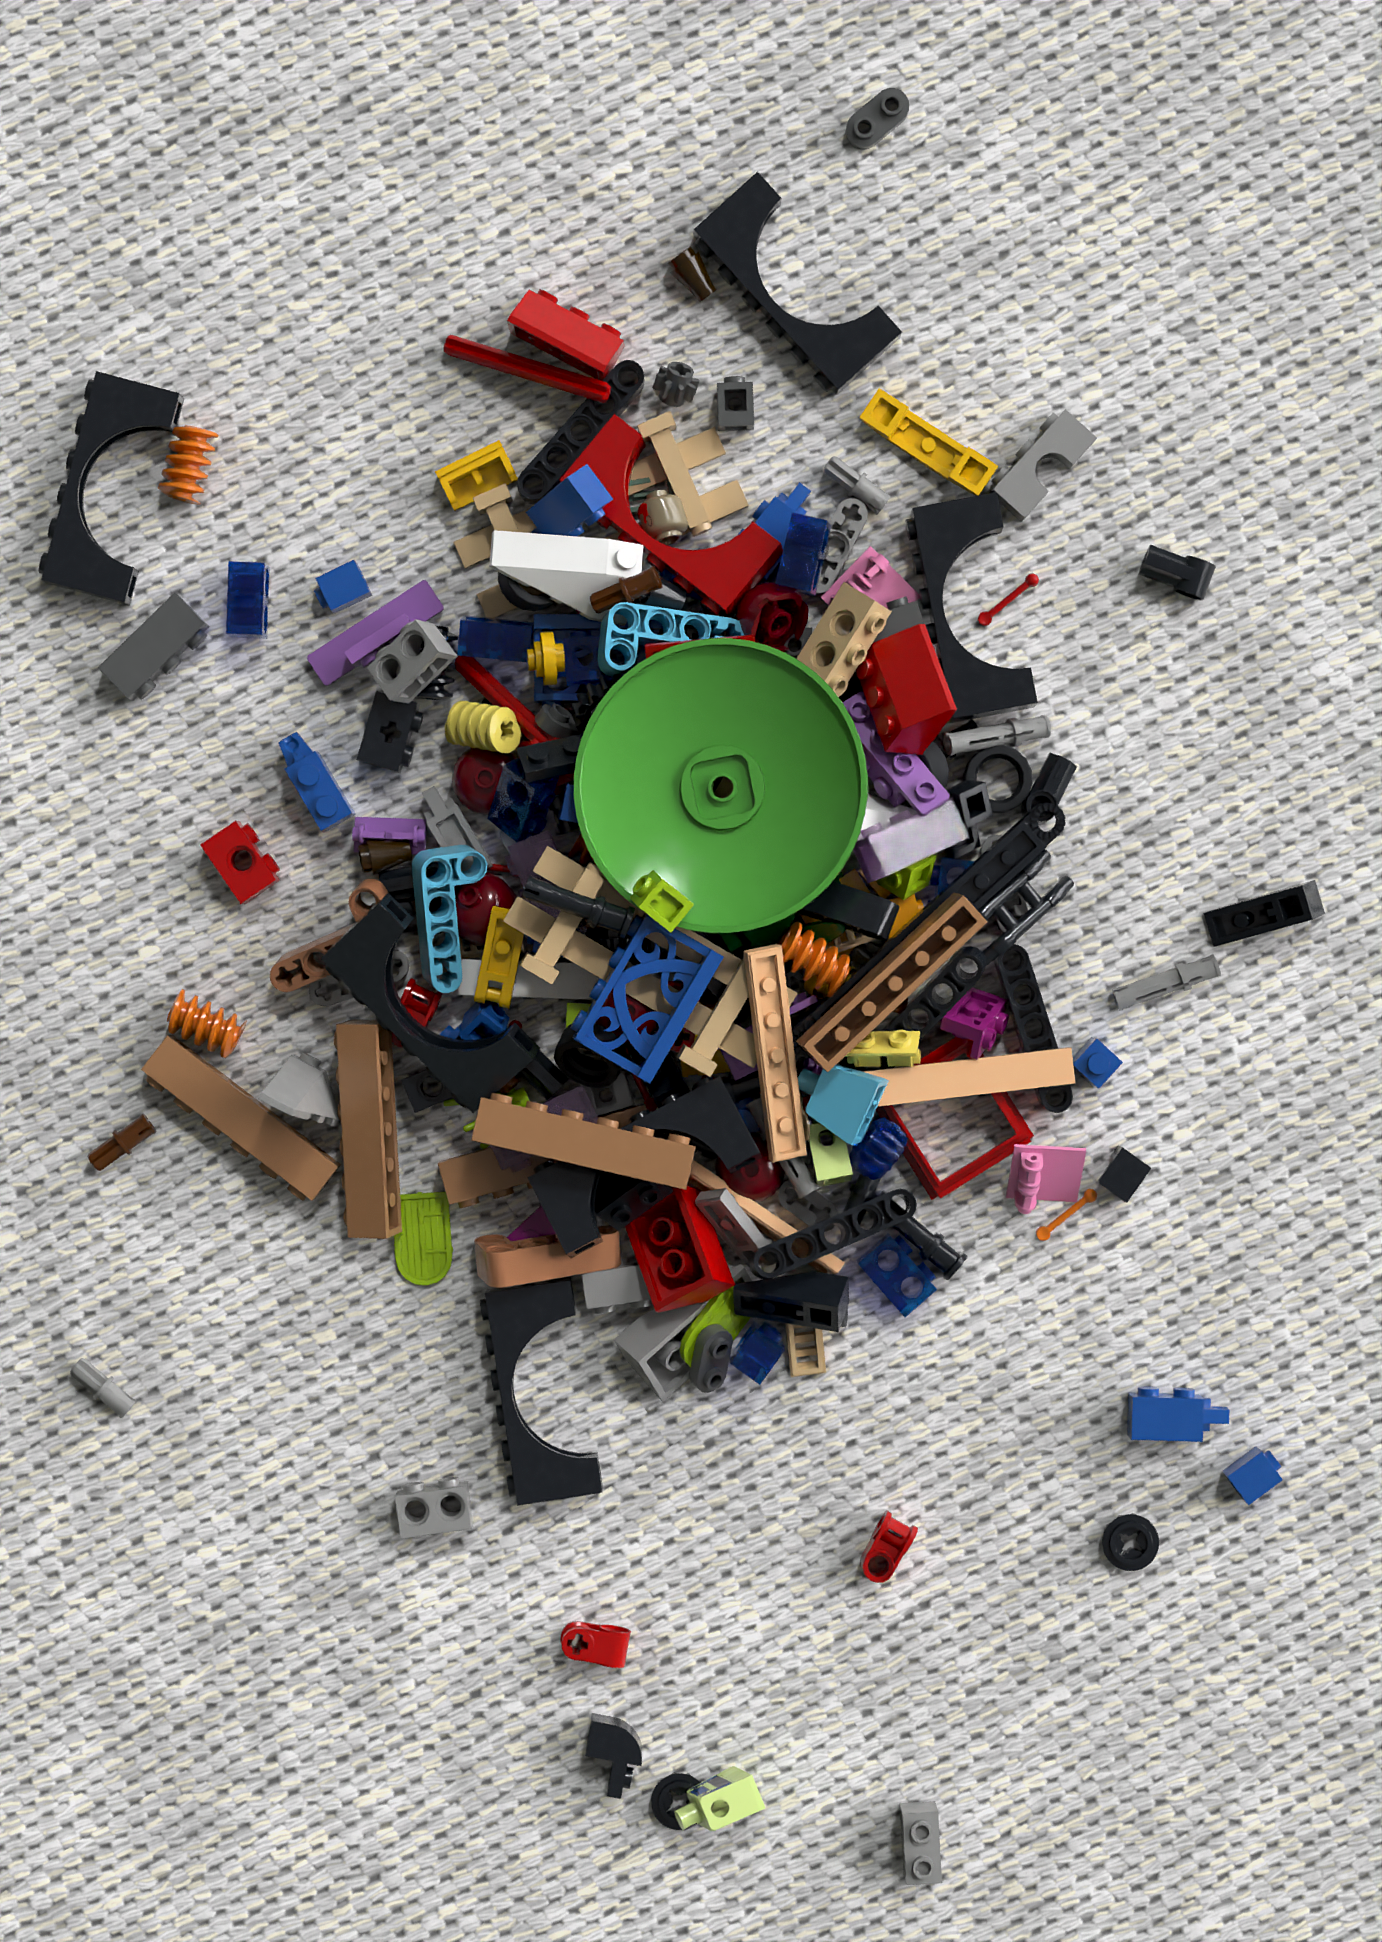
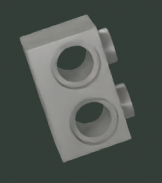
(416, 667)
(436, 1518)
(920, 1843)

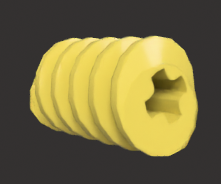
(482, 727)

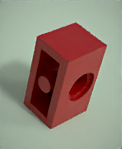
(222, 851)

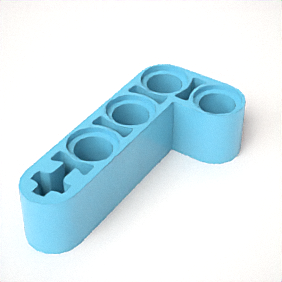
(640, 634)
(445, 917)

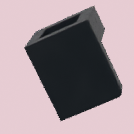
(1123, 1174)

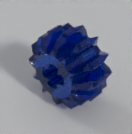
(879, 1149)

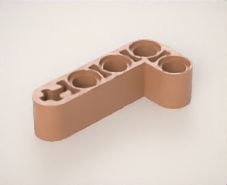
(311, 969)
(540, 1258)

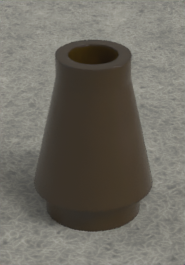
(692, 273)
(381, 855)

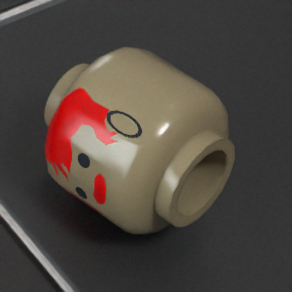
(663, 517)

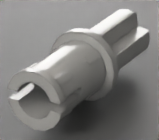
(857, 484)
(102, 1387)

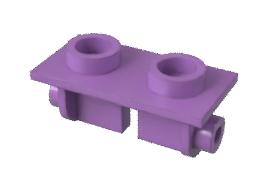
(390, 830)

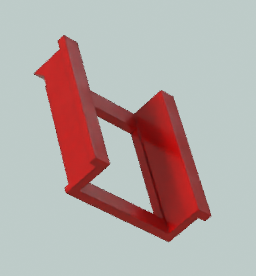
(916, 1159)

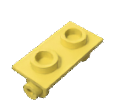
(897, 1045)

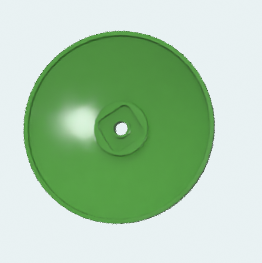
(711, 715)

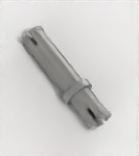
(1010, 732)
(1172, 980)
(795, 1167)

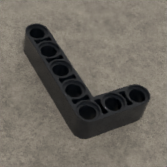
(929, 1000)

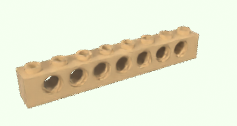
(833, 639)

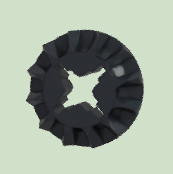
(1132, 1558)
(662, 1798)

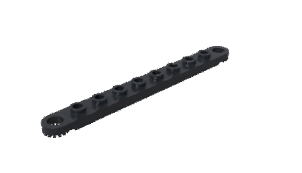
(976, 883)

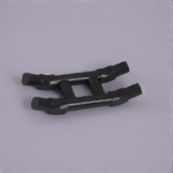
(1038, 905)

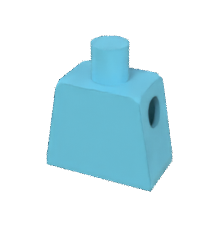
(843, 1100)

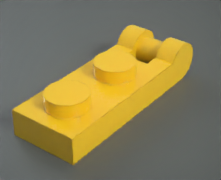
(499, 960)

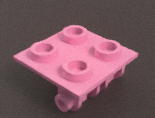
(874, 578)
(1044, 1175)

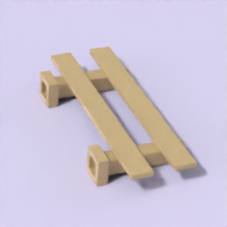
(669, 462)
(560, 937)

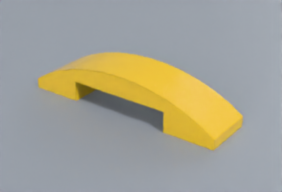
(927, 444)

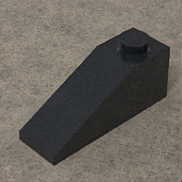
(1264, 913)
(796, 1299)

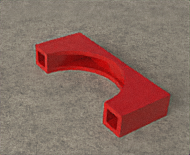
(717, 573)

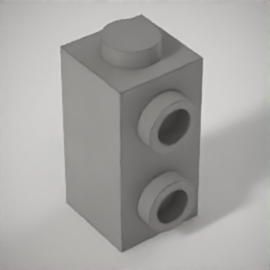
(614, 1287)

